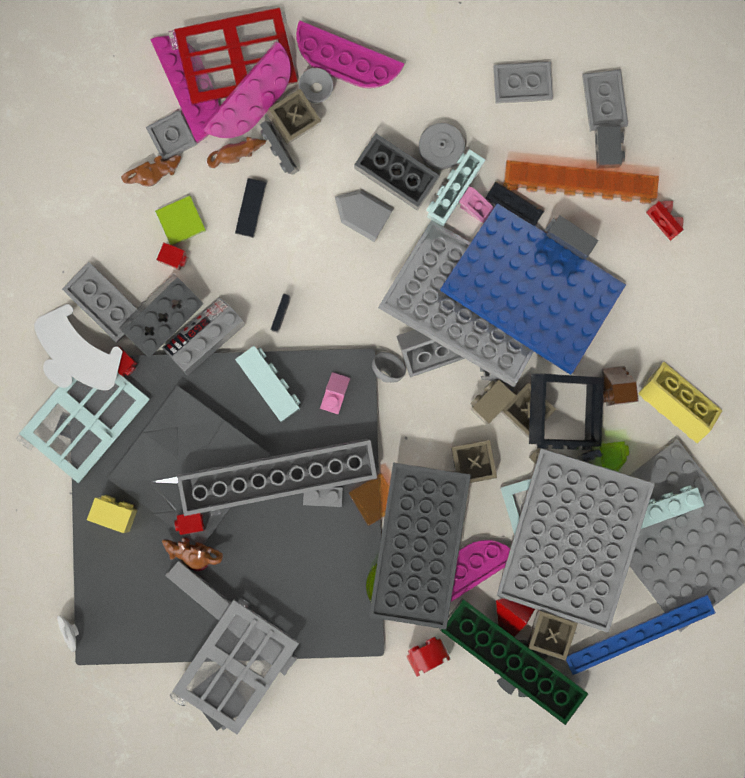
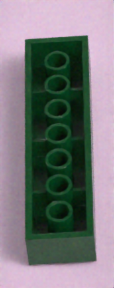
(514, 661)

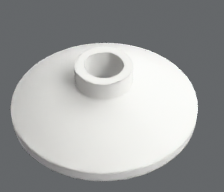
(69, 632)

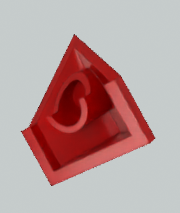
(513, 615)

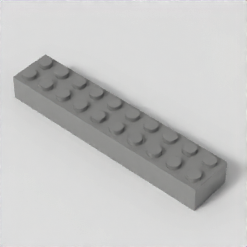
(276, 476)

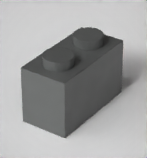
(608, 147)

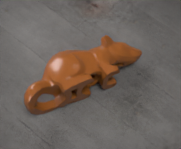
(232, 153)
(151, 174)
(193, 555)

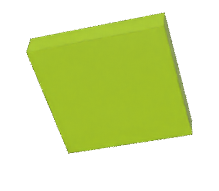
(180, 220)

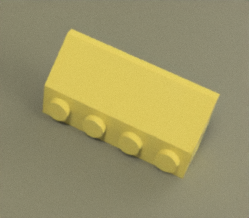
(680, 402)

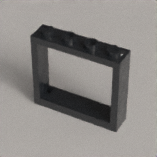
(593, 411)

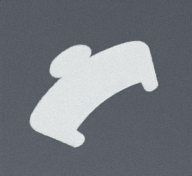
(73, 354)

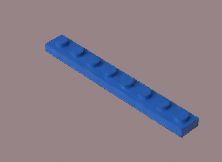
(640, 634)

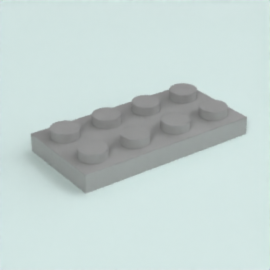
(100, 300)

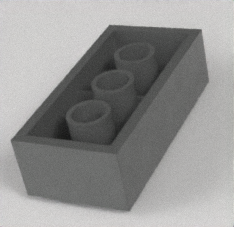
(396, 159)
(164, 327)

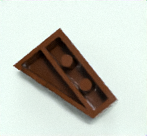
(619, 387)

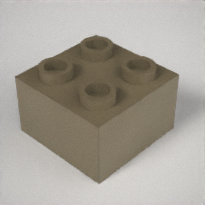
(293, 116)
(492, 402)
(519, 410)
(475, 460)
(552, 635)

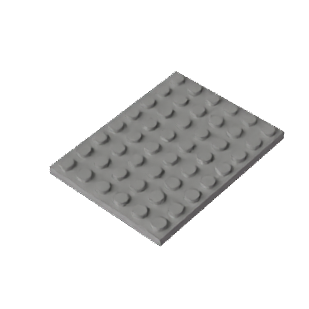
(421, 305)
(575, 539)
(692, 551)

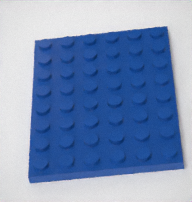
(533, 288)

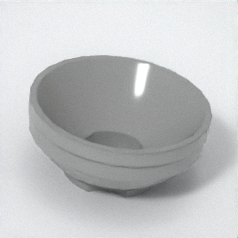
(312, 76)
(391, 365)

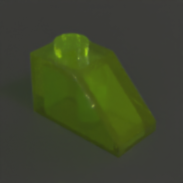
(614, 455)

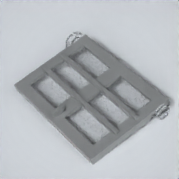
(235, 666)

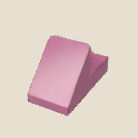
(475, 205)
(335, 393)

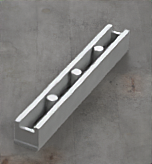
(206, 596)

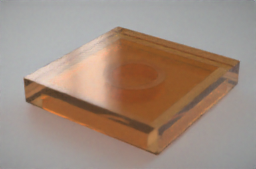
(371, 499)

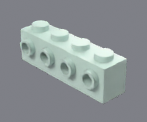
(456, 187)
(267, 383)
(672, 505)

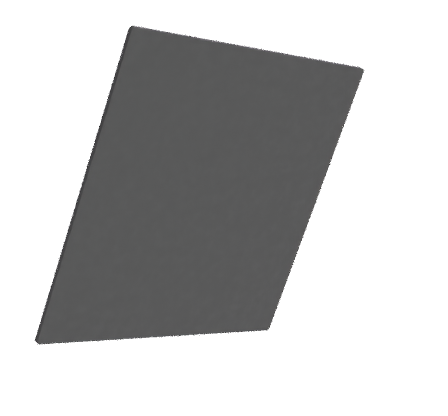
(285, 558)

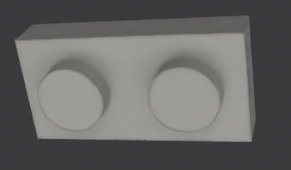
(324, 497)

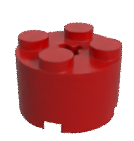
(427, 656)

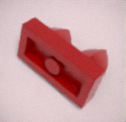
(662, 217)

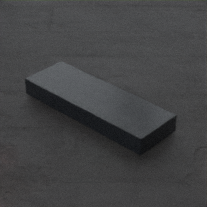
(514, 203)
(250, 208)

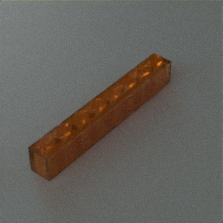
(580, 181)

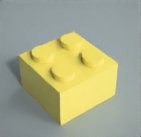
(112, 514)

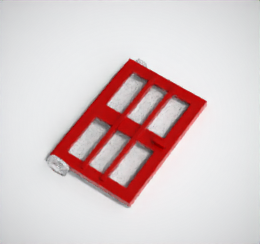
(225, 50)

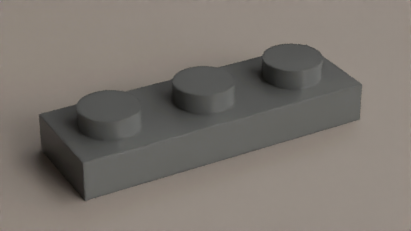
(278, 148)

